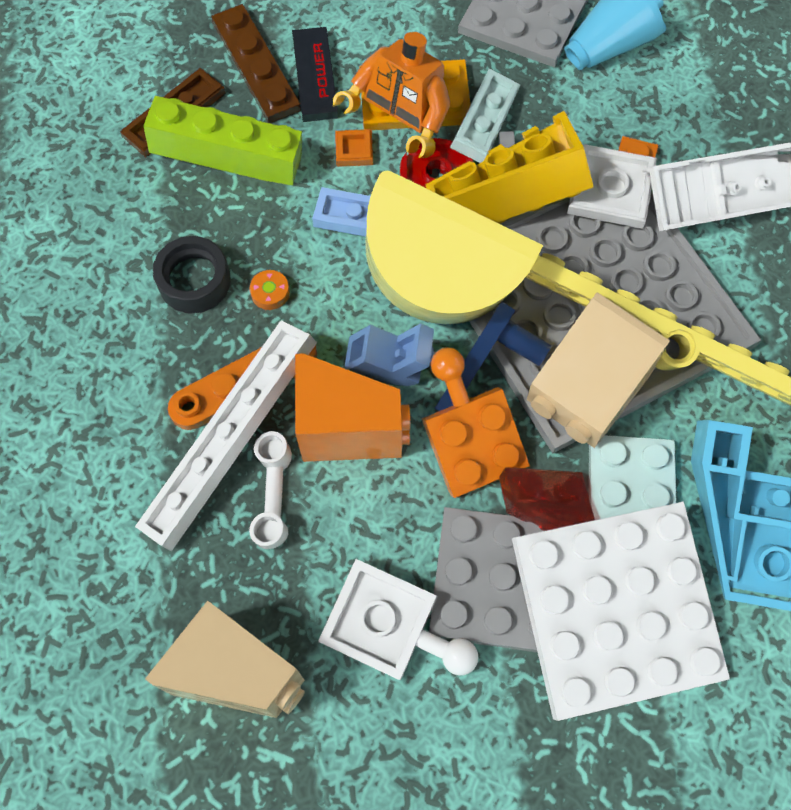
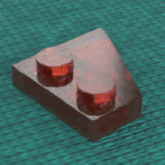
(546, 497)

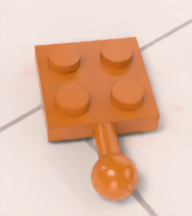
(475, 434)

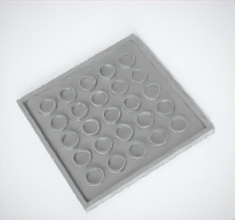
(645, 262)

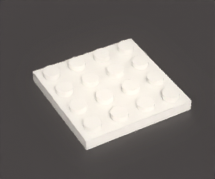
(619, 610)

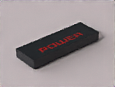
(314, 74)

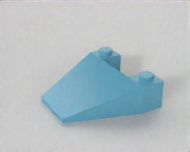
(743, 515)

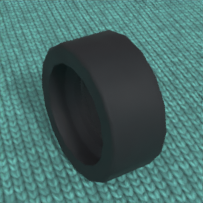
(179, 251)

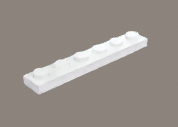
(224, 436)

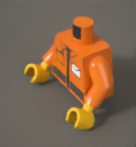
(404, 85)

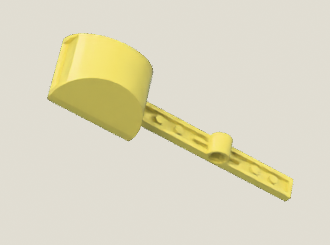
(459, 265)

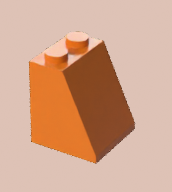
(346, 414)

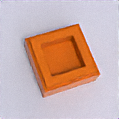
(354, 147)

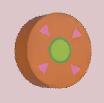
(269, 289)

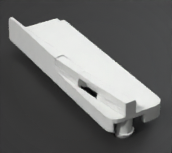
(721, 186)

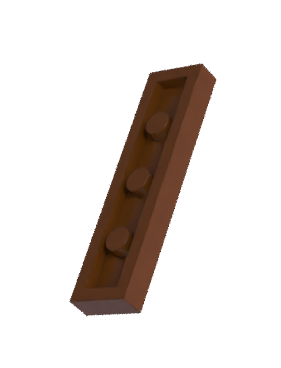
(256, 64)

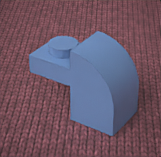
(389, 356)

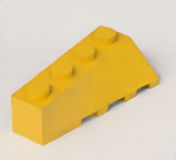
(521, 177)

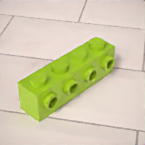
(223, 140)

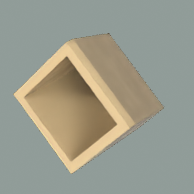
(596, 370)
(227, 667)

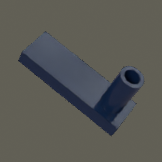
(509, 334)

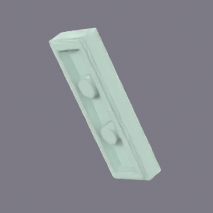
(485, 116)

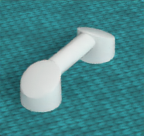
(275, 455)

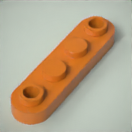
(209, 393)

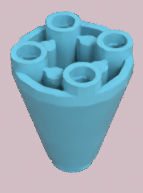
(613, 30)

